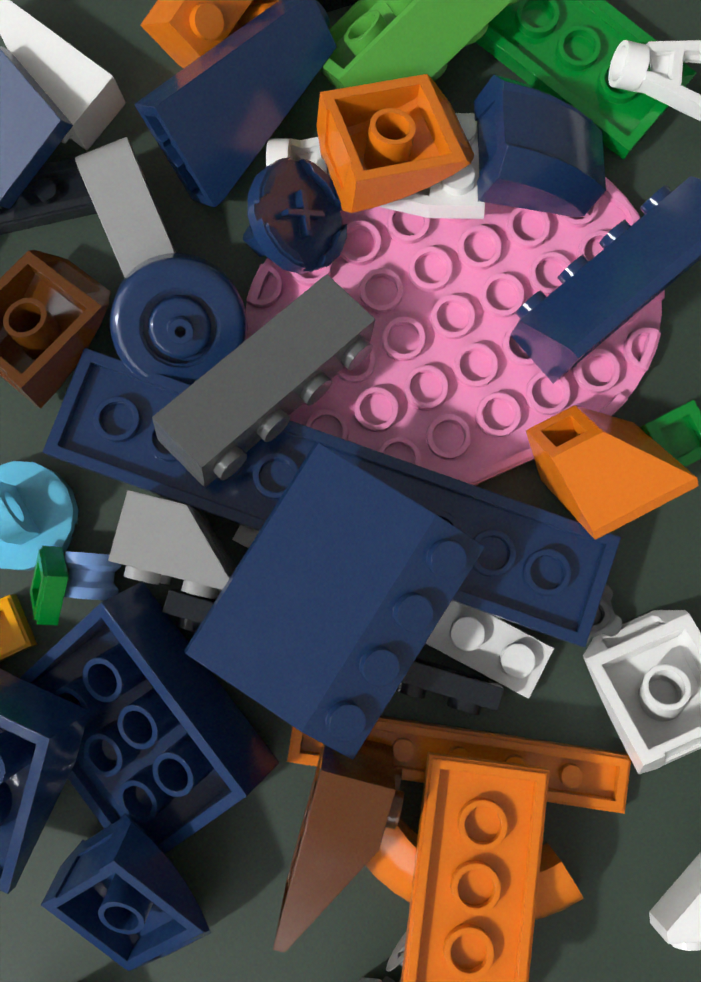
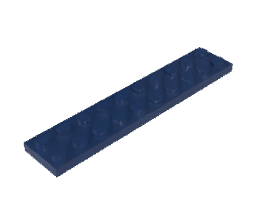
(533, 563)

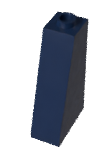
(236, 95)

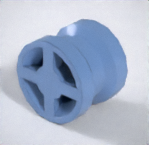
(90, 576)

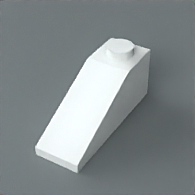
(67, 76)

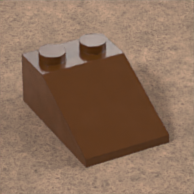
(338, 832)

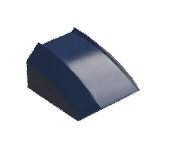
(536, 151)
(126, 897)

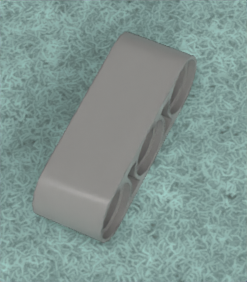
(124, 204)

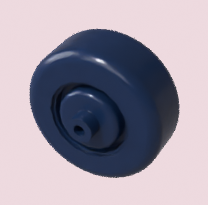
(176, 317)

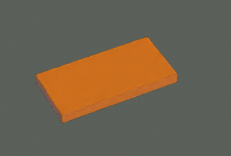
(475, 871)

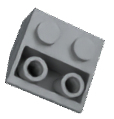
(167, 541)

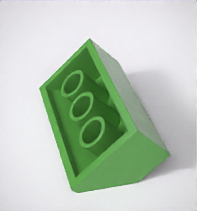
(404, 38)

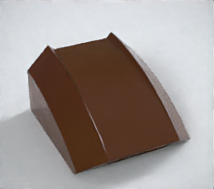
(46, 322)

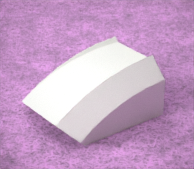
(651, 685)

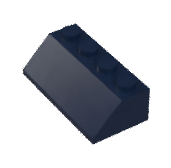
(614, 284)

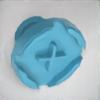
(34, 512)

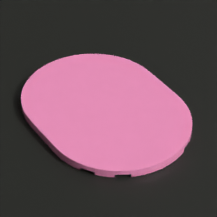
(443, 369)

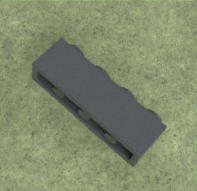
(265, 381)

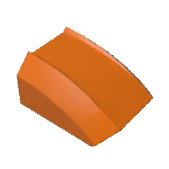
(389, 140)

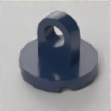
(295, 216)

